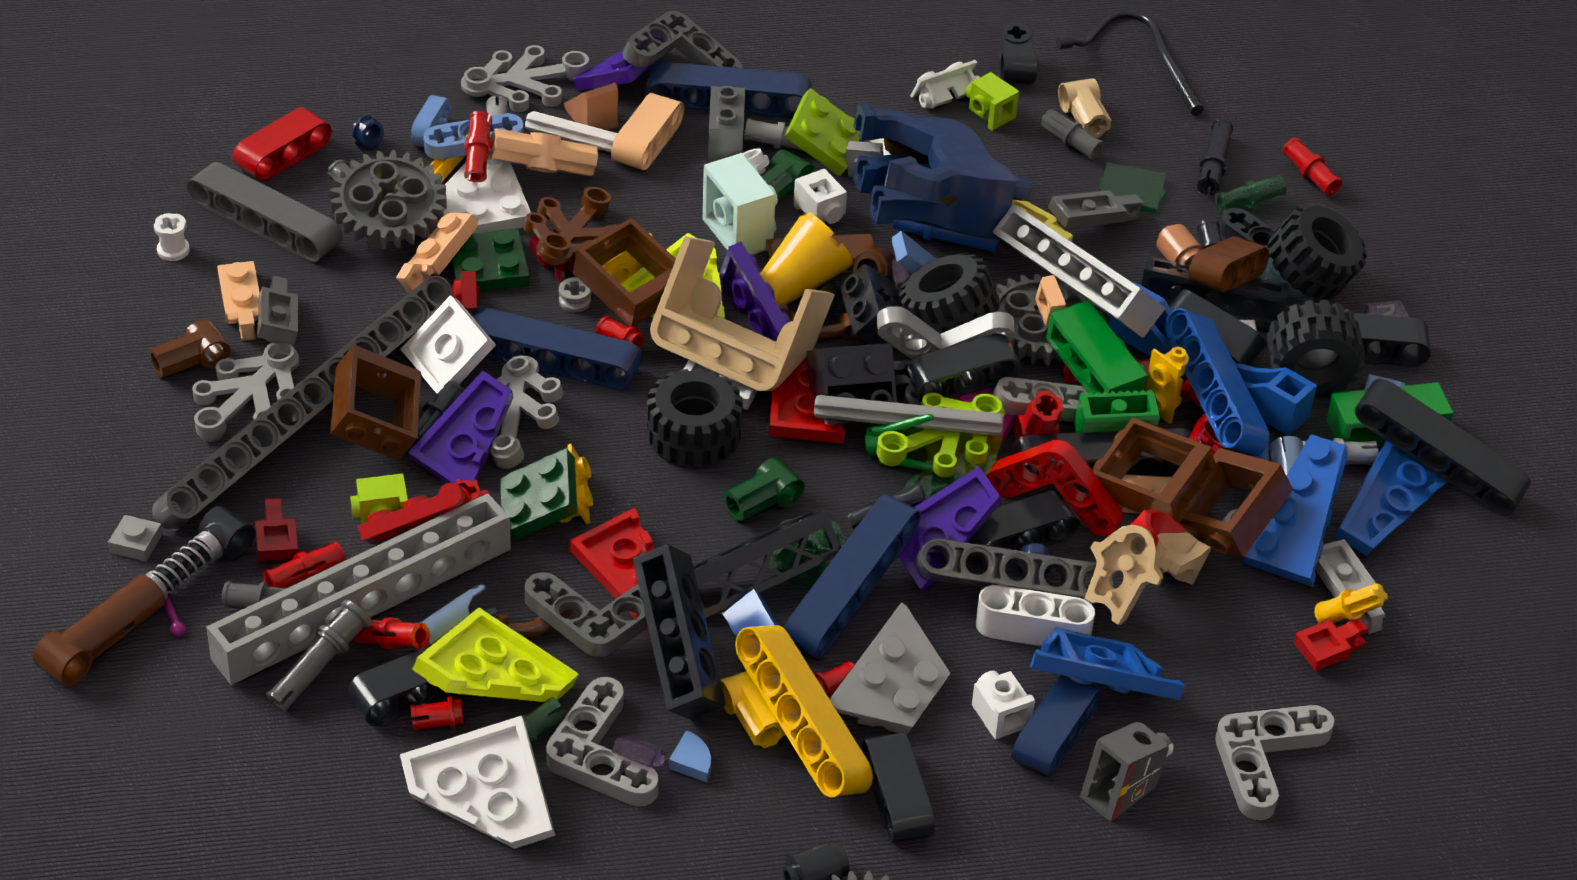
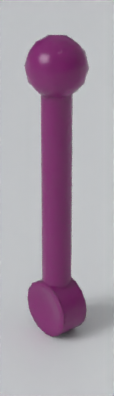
(177, 628)

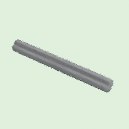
(889, 412)

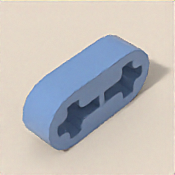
(433, 113)

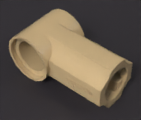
(1083, 101)

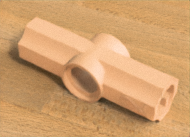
(543, 152)

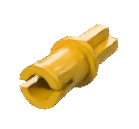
(1351, 604)

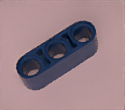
(1056, 725)

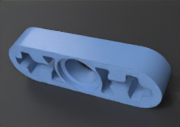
(448, 132)

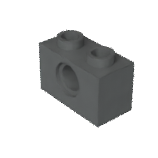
(726, 122)

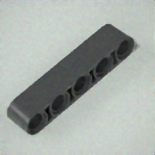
(264, 211)
(994, 562)

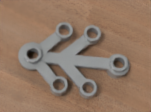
(483, 81)
(277, 360)
(519, 375)

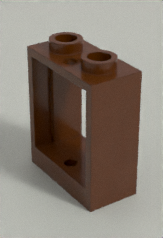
(634, 239)
(399, 384)
(1185, 486)
(1267, 490)

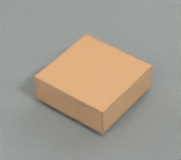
(1049, 298)

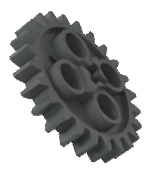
(388, 199)
(1030, 329)

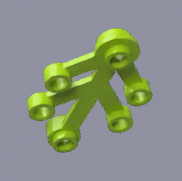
(894, 446)

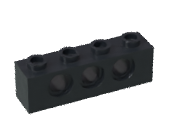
(679, 632)

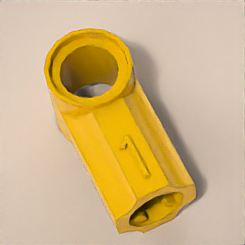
(751, 709)

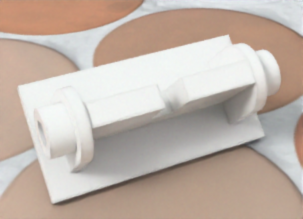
(934, 87)

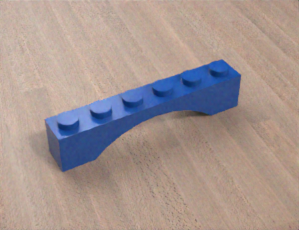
(1279, 393)

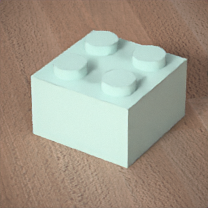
(738, 203)

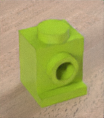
(993, 100)
(377, 495)

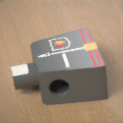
(1124, 768)

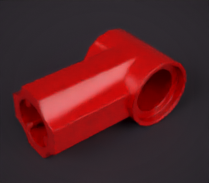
(1040, 416)

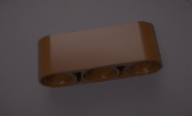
(1228, 264)

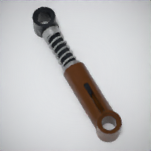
(71, 653)

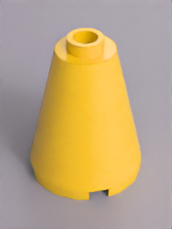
(805, 260)

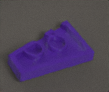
(610, 71)
(751, 293)
(465, 432)
(950, 515)

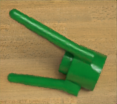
(874, 432)

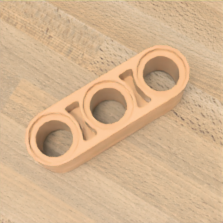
(647, 131)

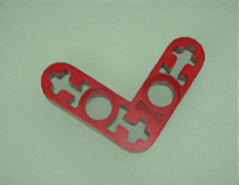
(1096, 509)

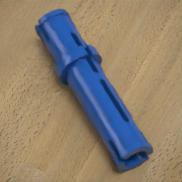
(931, 231)

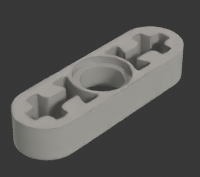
(1018, 392)

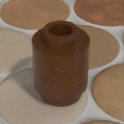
(879, 255)

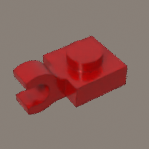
(467, 290)
(1327, 645)

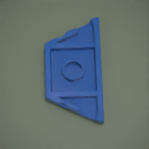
(1103, 661)

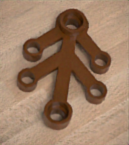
(557, 247)

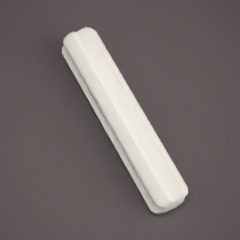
(570, 130)

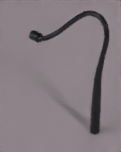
(1176, 75)

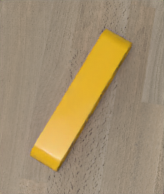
(804, 711)

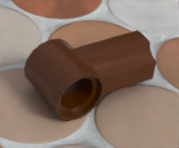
(200, 344)

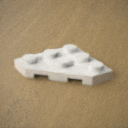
(494, 202)
(484, 782)

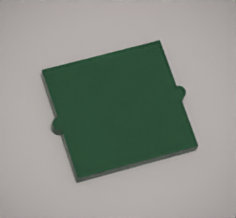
(1129, 180)

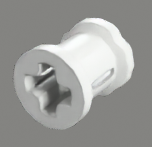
(172, 242)

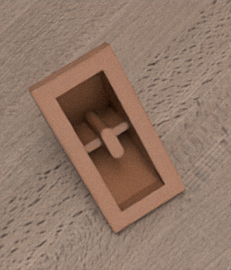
(595, 107)

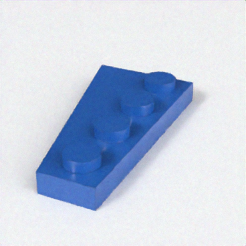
(1387, 498)
(1296, 532)

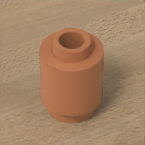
(1178, 244)

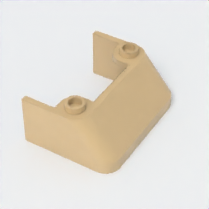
(690, 326)

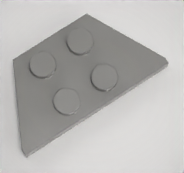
(893, 677)

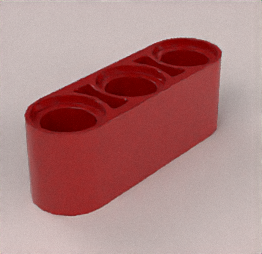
(282, 144)

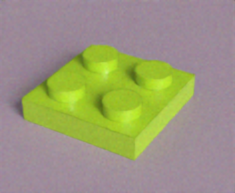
(822, 131)

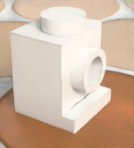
(827, 202)
(999, 696)

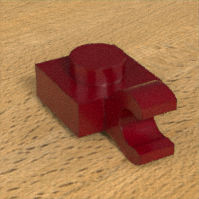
(275, 536)

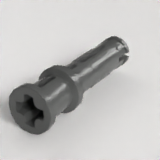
(330, 641)

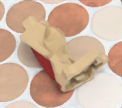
(1143, 554)

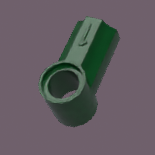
(784, 170)
(771, 485)

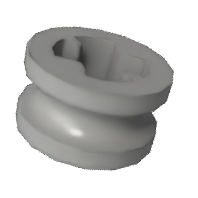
(568, 299)

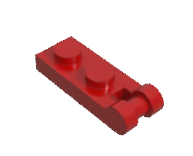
(417, 511)

